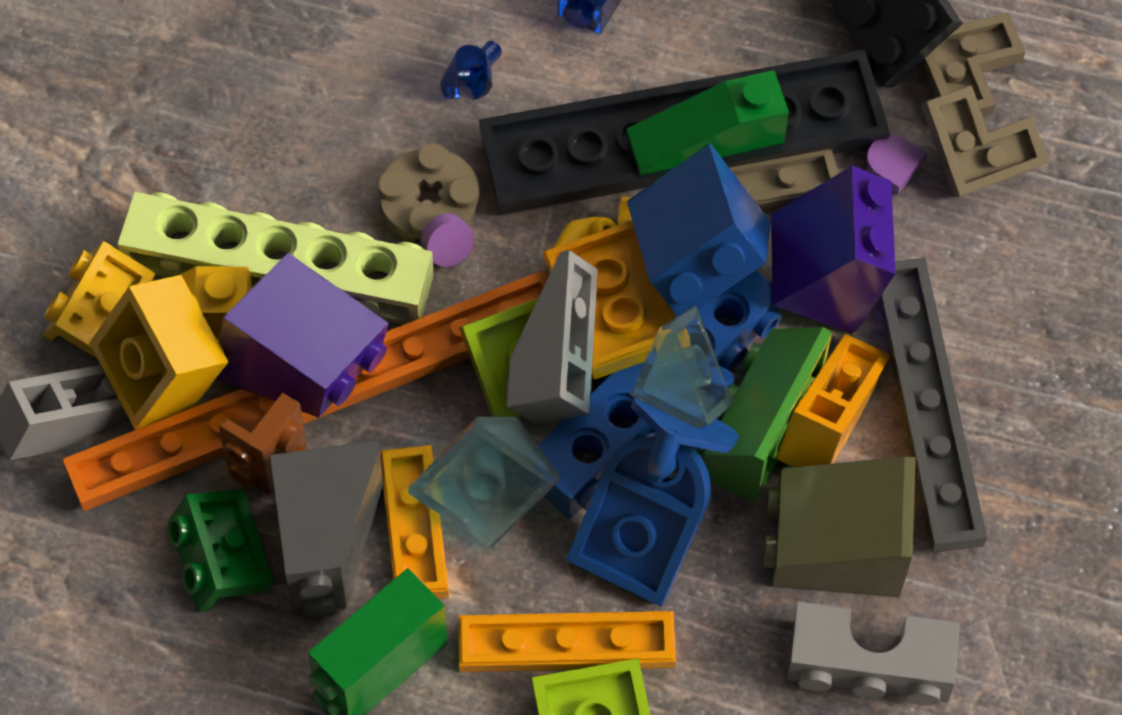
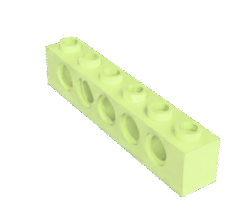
(157, 216)

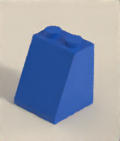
(698, 231)

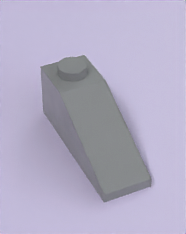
(555, 351)
(56, 411)

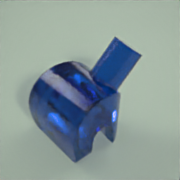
(471, 69)

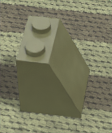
(843, 526)

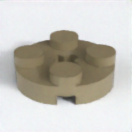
(421, 170)

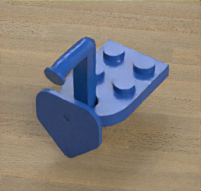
(640, 516)

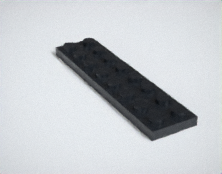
(584, 148)

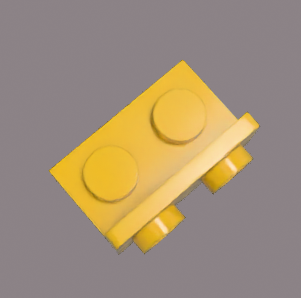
(97, 287)

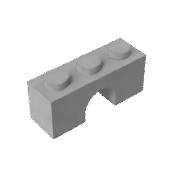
(828, 657)

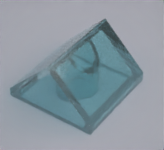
(683, 373)
(487, 478)

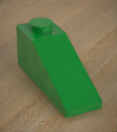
(731, 116)

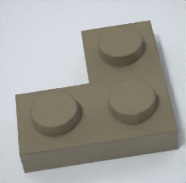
(969, 52)
(973, 155)

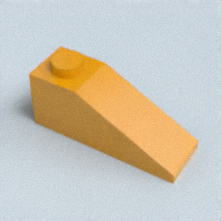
(833, 404)

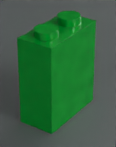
(377, 647)

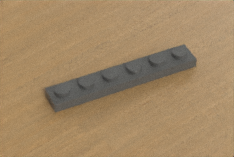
(931, 410)

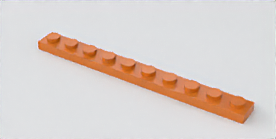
(194, 434)

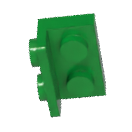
(218, 547)

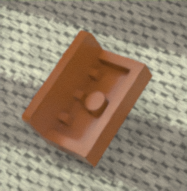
(250, 453)

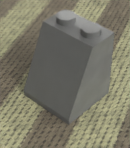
(325, 520)

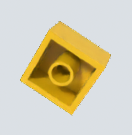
(158, 350)

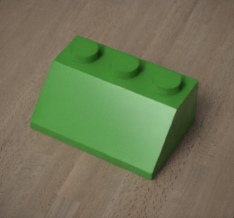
(764, 405)

